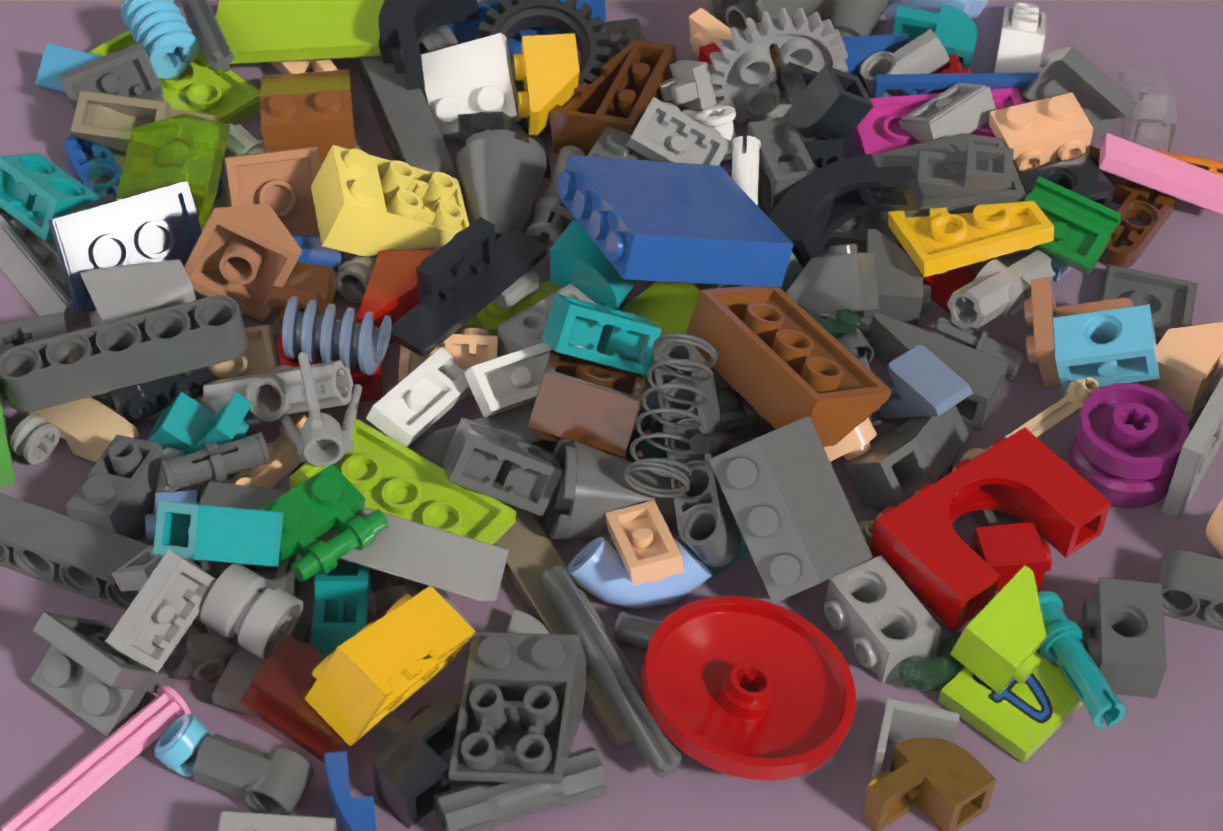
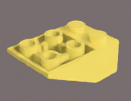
(384, 204)

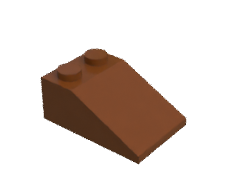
(307, 111)

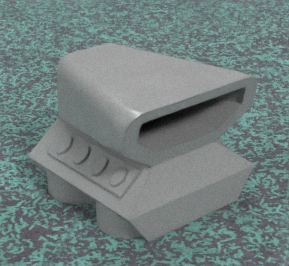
(136, 289)

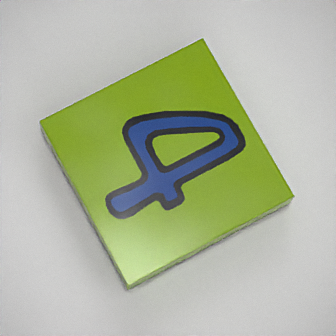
(1021, 714)

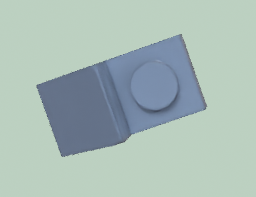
(922, 386)

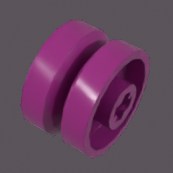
(1129, 443)

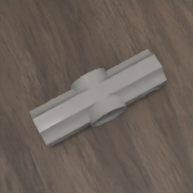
(998, 289)
(331, 381)

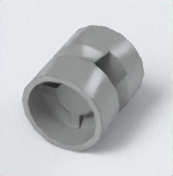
(245, 608)

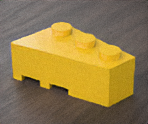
(387, 663)

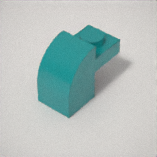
(952, 26)
(581, 263)
(190, 425)

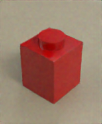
(1012, 547)

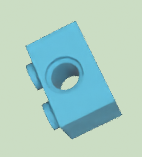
(1106, 346)

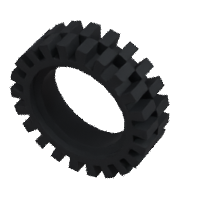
(557, 15)

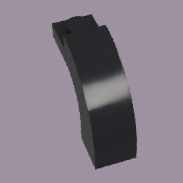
(406, 24)
(837, 194)

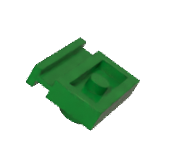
(1079, 224)

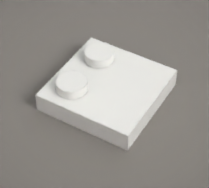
(469, 80)

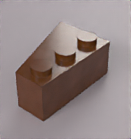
(615, 97)

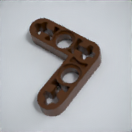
(1133, 204)

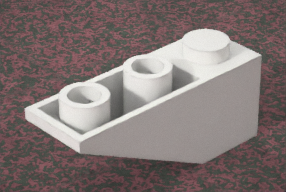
(1021, 39)

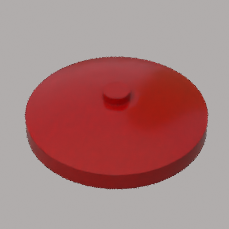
(748, 688)

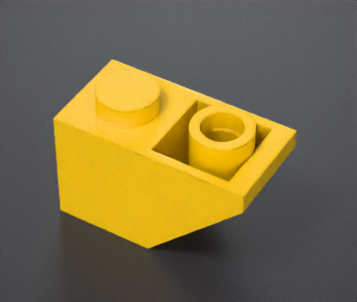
(548, 74)

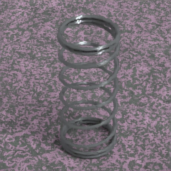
(658, 465)

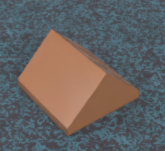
(242, 256)

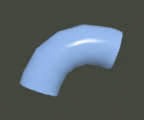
(603, 574)

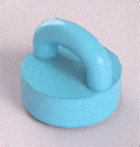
(180, 742)

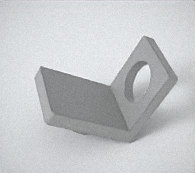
(912, 720)

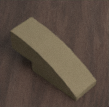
(110, 118)

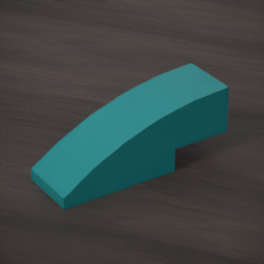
(340, 605)

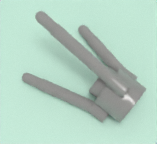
(321, 436)

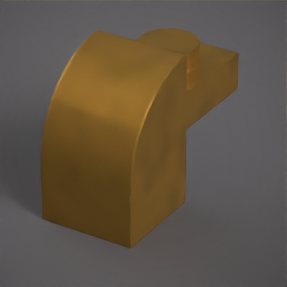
(934, 777)

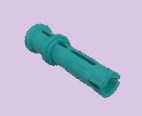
(1066, 649)

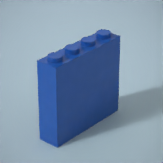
(674, 222)

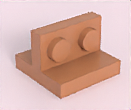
(279, 179)

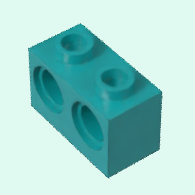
(39, 190)
(600, 334)

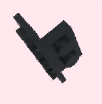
(463, 281)

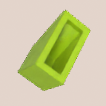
(1005, 635)

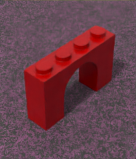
(1011, 477)

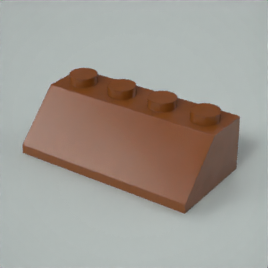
(785, 361)

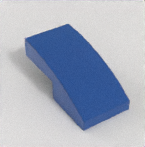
(350, 813)

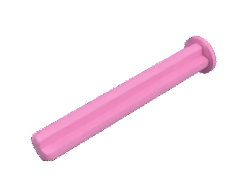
(100, 763)

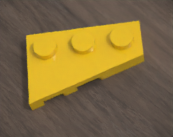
(957, 240)

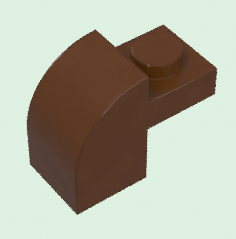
(308, 283)

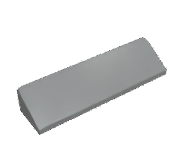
(36, 270)
(433, 557)

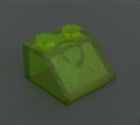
(174, 152)

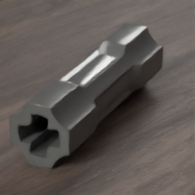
(488, 804)

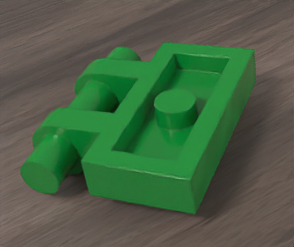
(314, 510)

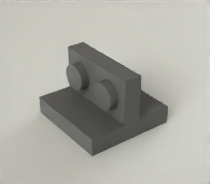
(1097, 94)
(90, 673)

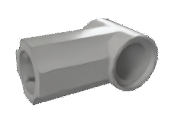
(917, 57)

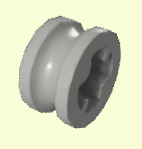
(34, 439)

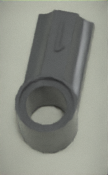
(264, 780)

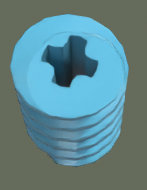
(163, 34)

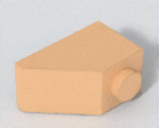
(1188, 363)

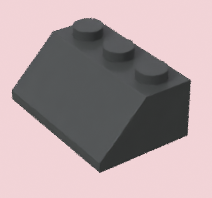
(791, 509)

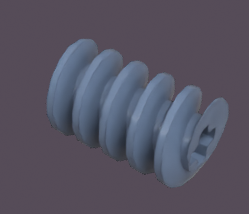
(334, 338)

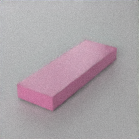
(1161, 173)

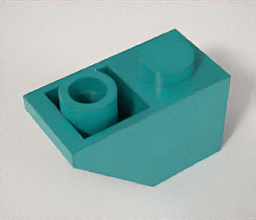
(218, 533)

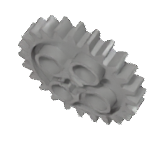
(746, 74)

